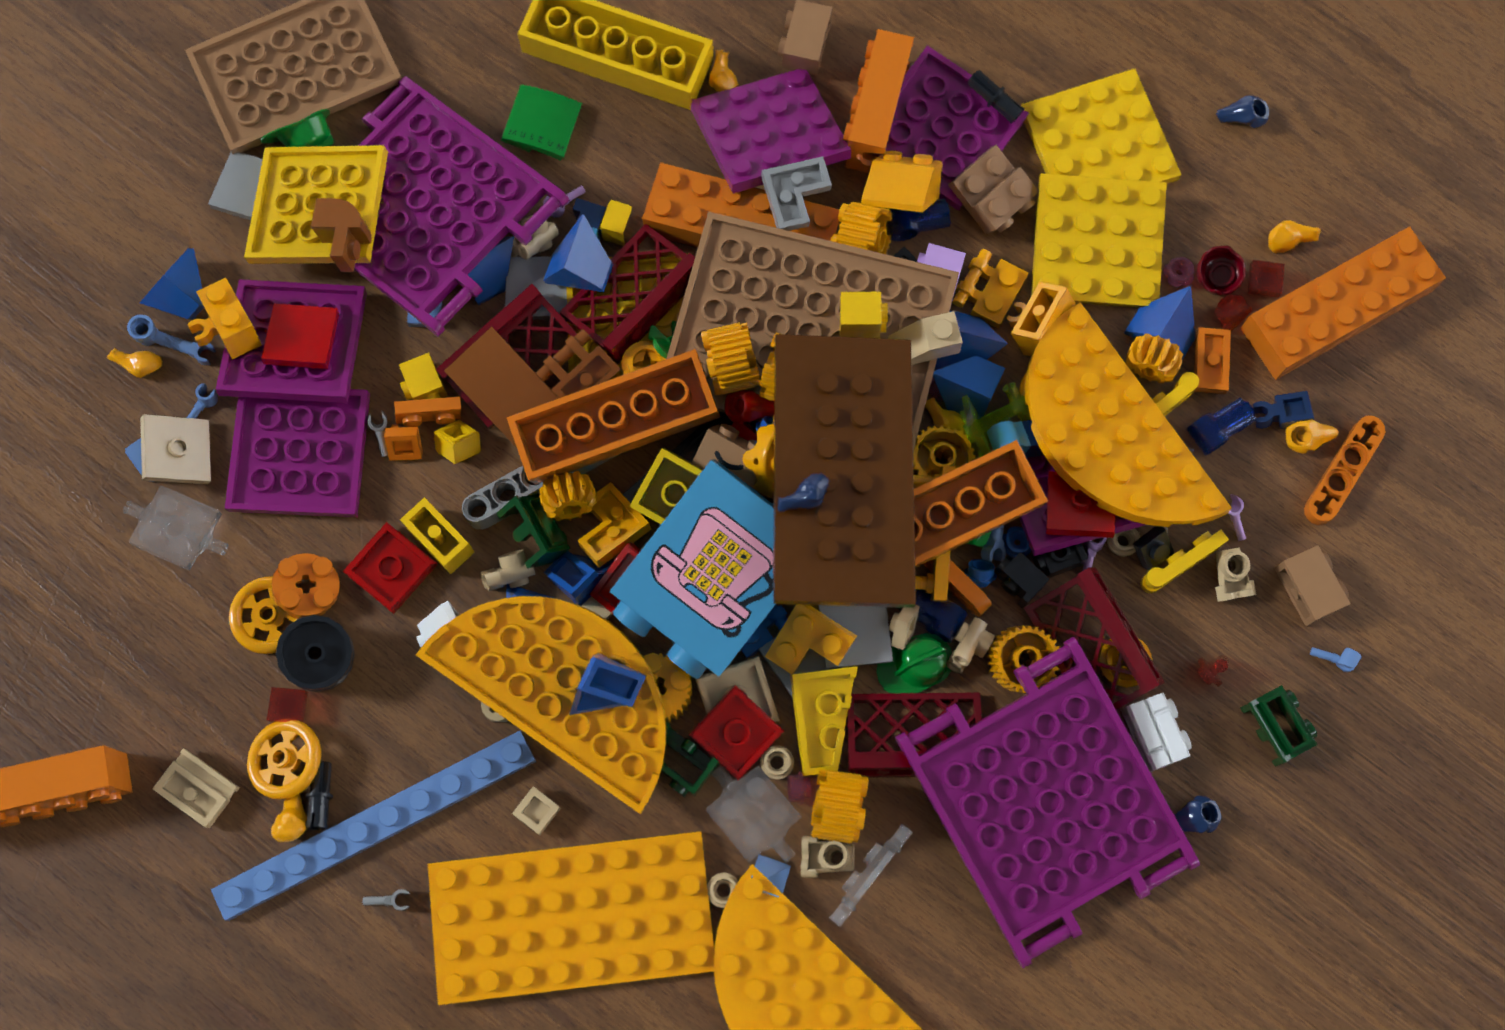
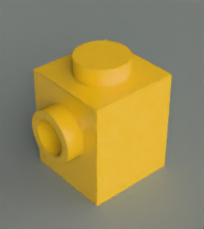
(421, 379)

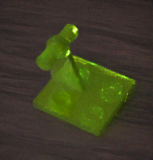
(977, 427)

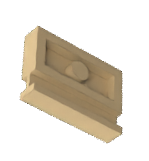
(196, 788)

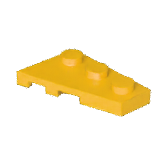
(821, 712)

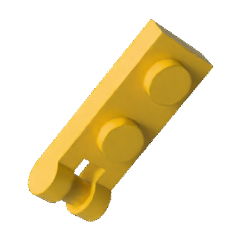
(1181, 392)
(1181, 561)

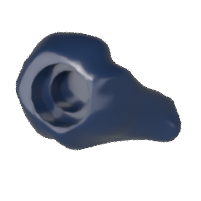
(1247, 110)
(808, 494)
(1199, 815)

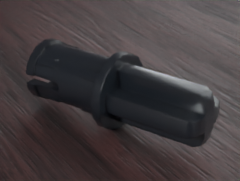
(995, 96)
(319, 798)

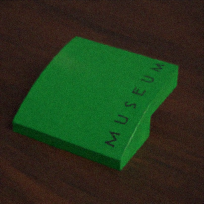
(541, 121)

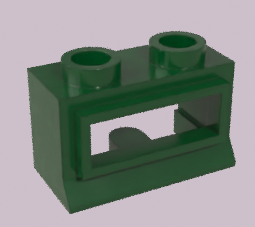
(536, 524)
(1272, 731)
(690, 752)

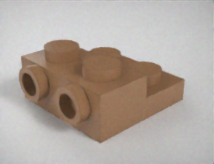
(994, 190)

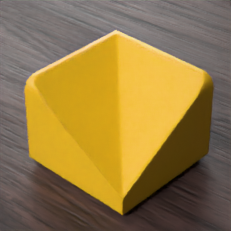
(615, 221)
(457, 441)

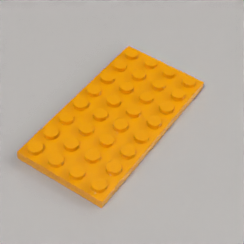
(570, 918)

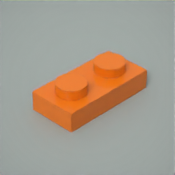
(1212, 360)
(414, 412)

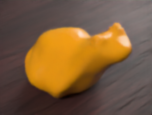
(721, 76)
(1289, 234)
(138, 363)
(944, 417)
(1309, 435)
(291, 821)

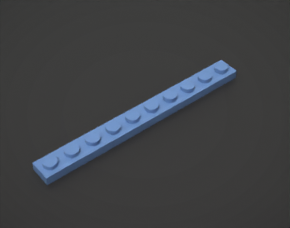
(372, 826)

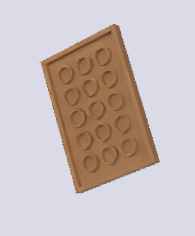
(292, 66)

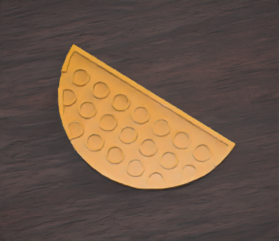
(1109, 432)
(526, 665)
(786, 973)

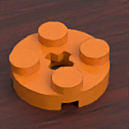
(292, 572)

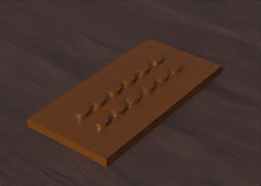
(849, 417)

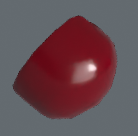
(1221, 270)

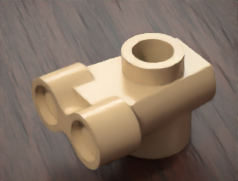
(540, 242)
(511, 572)
(1236, 582)
(972, 640)
(818, 857)

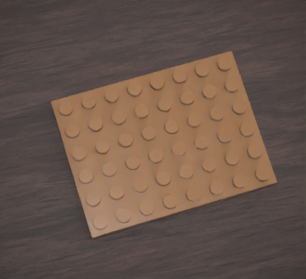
(794, 288)

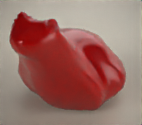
(747, 406)

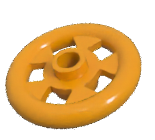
(245, 632)
(262, 746)

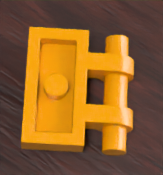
(999, 293)

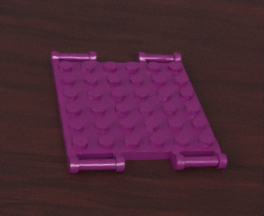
(443, 203)
(1048, 802)

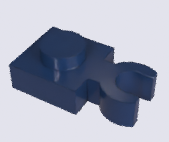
(1286, 410)

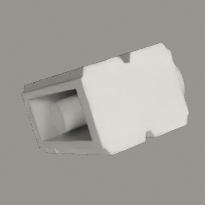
(1156, 731)

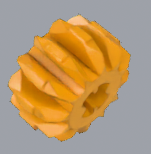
(1154, 358)
(567, 495)

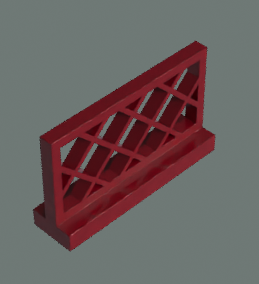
(649, 310)
(505, 324)
(1113, 622)
(891, 762)

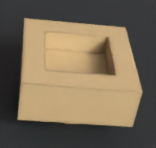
(903, 626)
(536, 810)

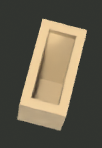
(932, 337)

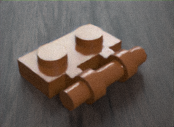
(592, 370)

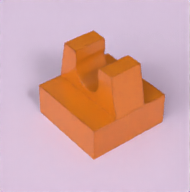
(403, 443)

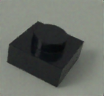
(1153, 547)

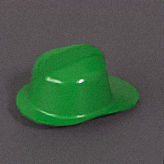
(305, 133)
(917, 666)

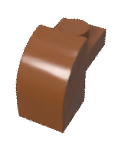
(343, 226)

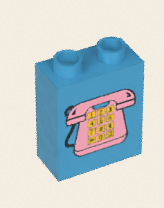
(704, 573)

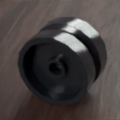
(308, 635)

